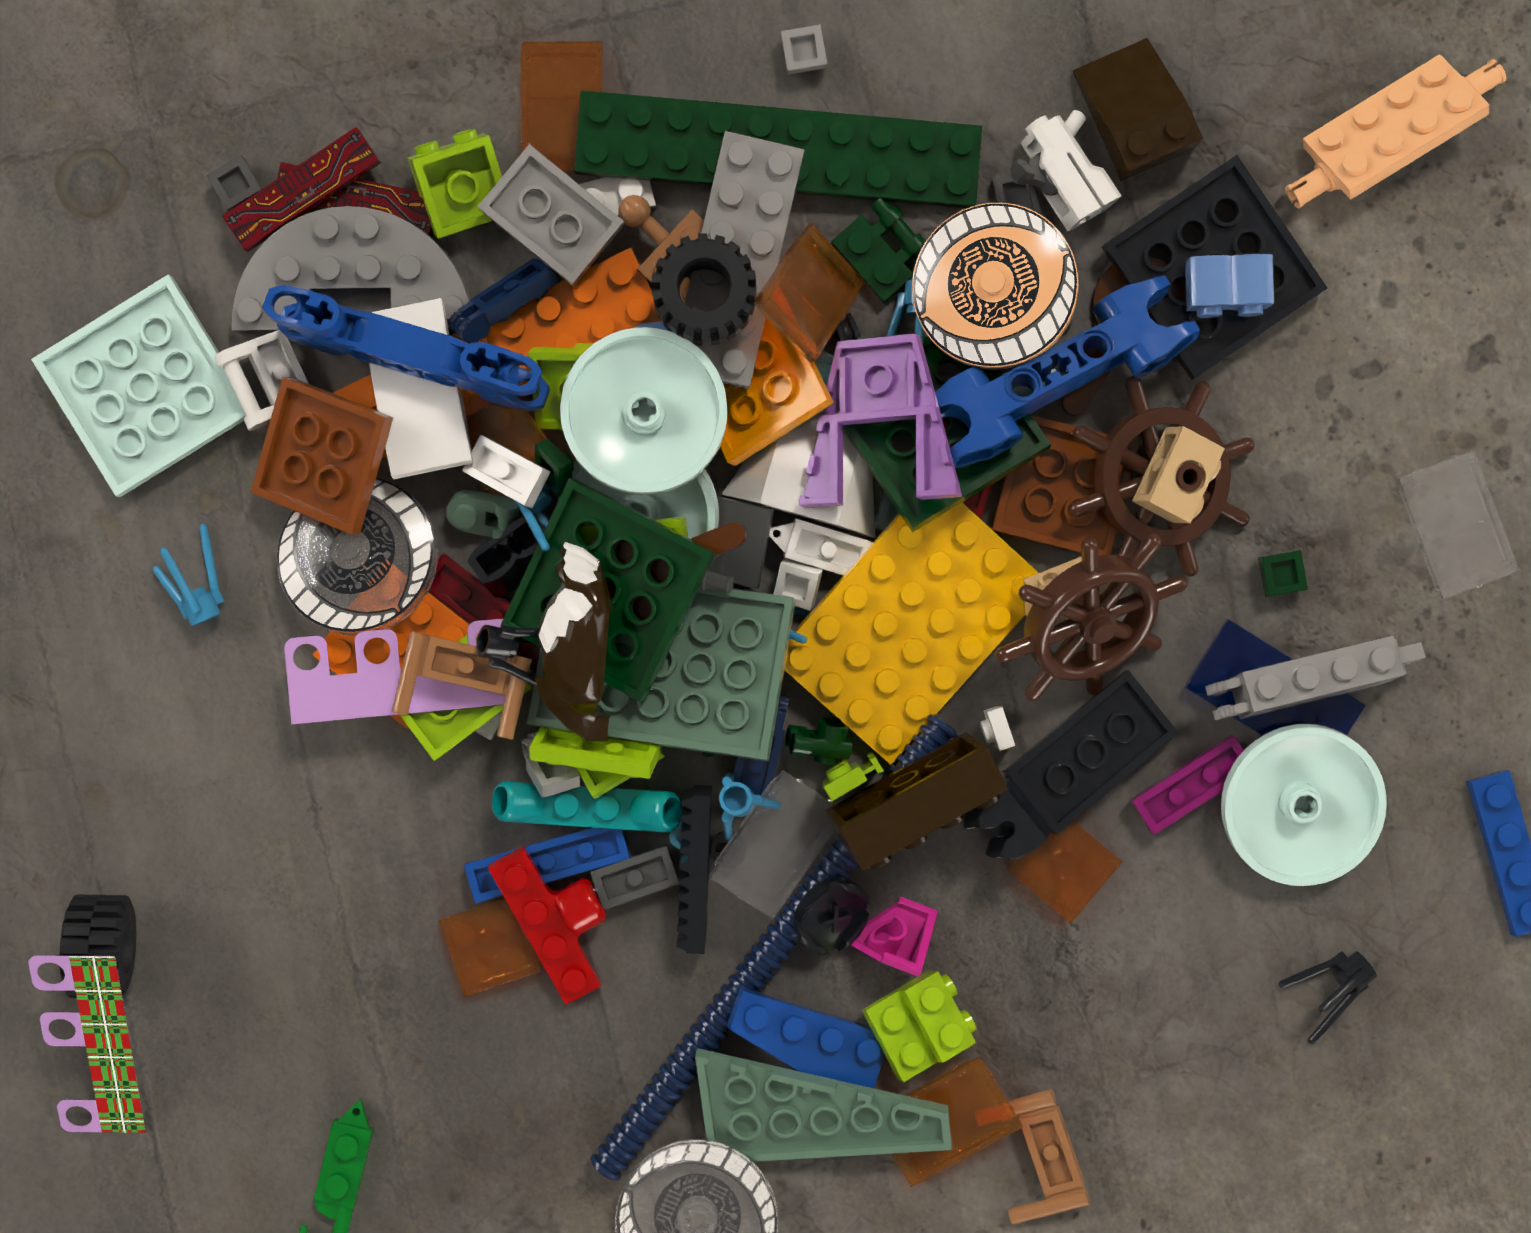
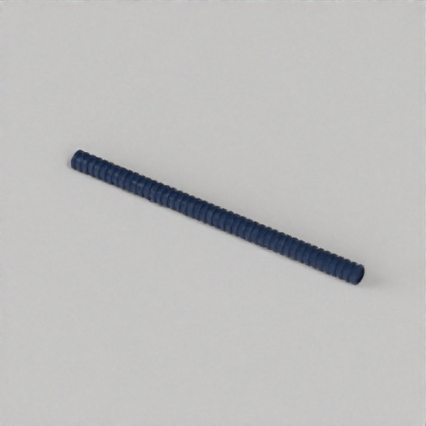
(751, 976)

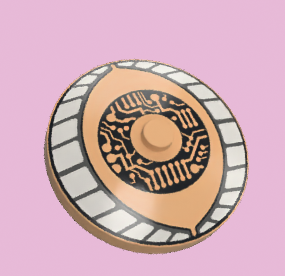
(995, 286)

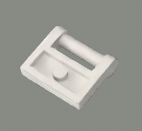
(271, 360)

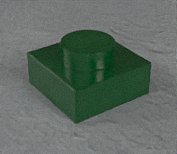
(557, 462)
(1283, 573)

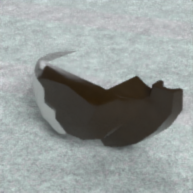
(575, 644)

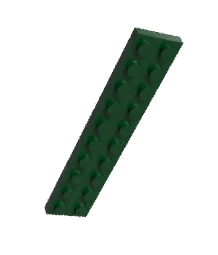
(841, 156)

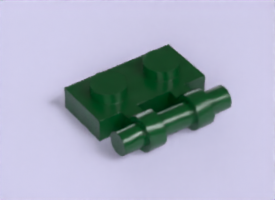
(871, 255)

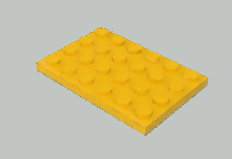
(909, 626)

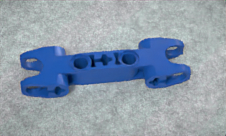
(1123, 336)
(408, 348)

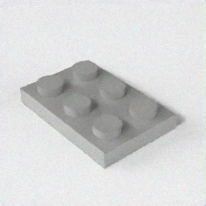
(551, 215)

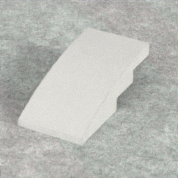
(429, 417)

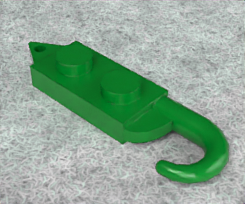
(343, 1168)

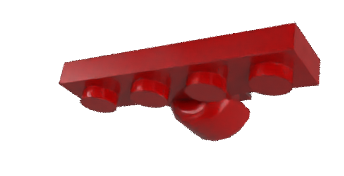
(552, 921)

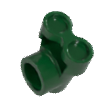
(825, 743)

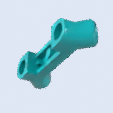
(576, 807)

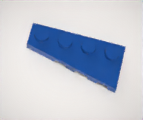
(808, 1038)

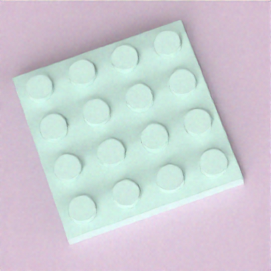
(141, 386)

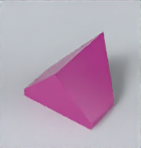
(899, 935)

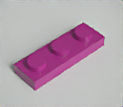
(1187, 786)

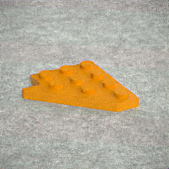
(780, 397)

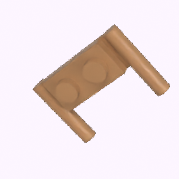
(462, 666)
(1052, 1158)

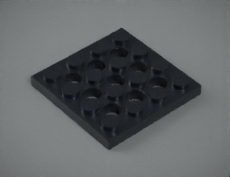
(1252, 217)

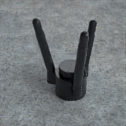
(503, 643)
(1352, 975)

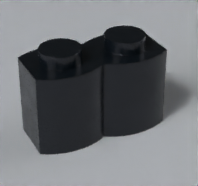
(504, 560)

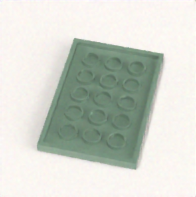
(715, 684)

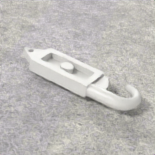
(819, 545)

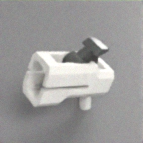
(1063, 171)

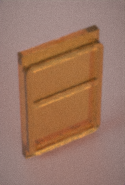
(551, 94)
(809, 292)
(976, 1113)

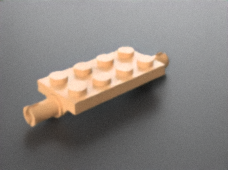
(1394, 128)

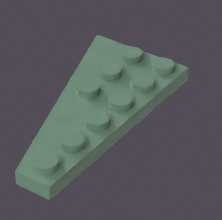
(800, 1115)

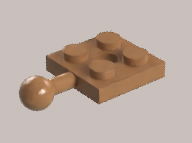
(636, 213)

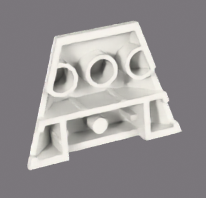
(778, 478)

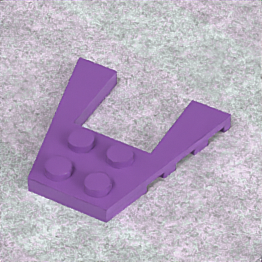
(880, 383)

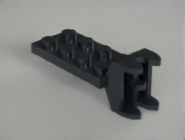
(1073, 767)

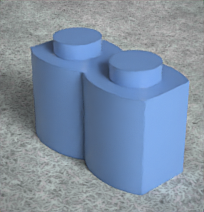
(1229, 283)

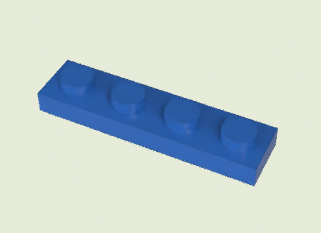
(1506, 845)
(556, 858)

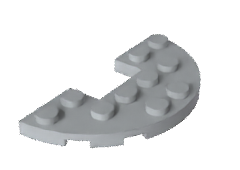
(347, 251)

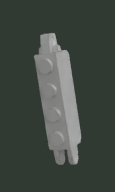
(1315, 677)

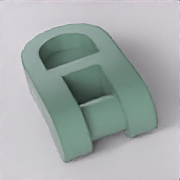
(470, 511)

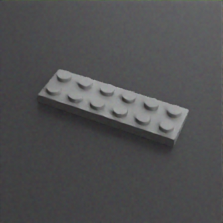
(752, 209)

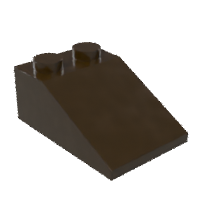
(1137, 109)

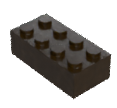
(917, 801)

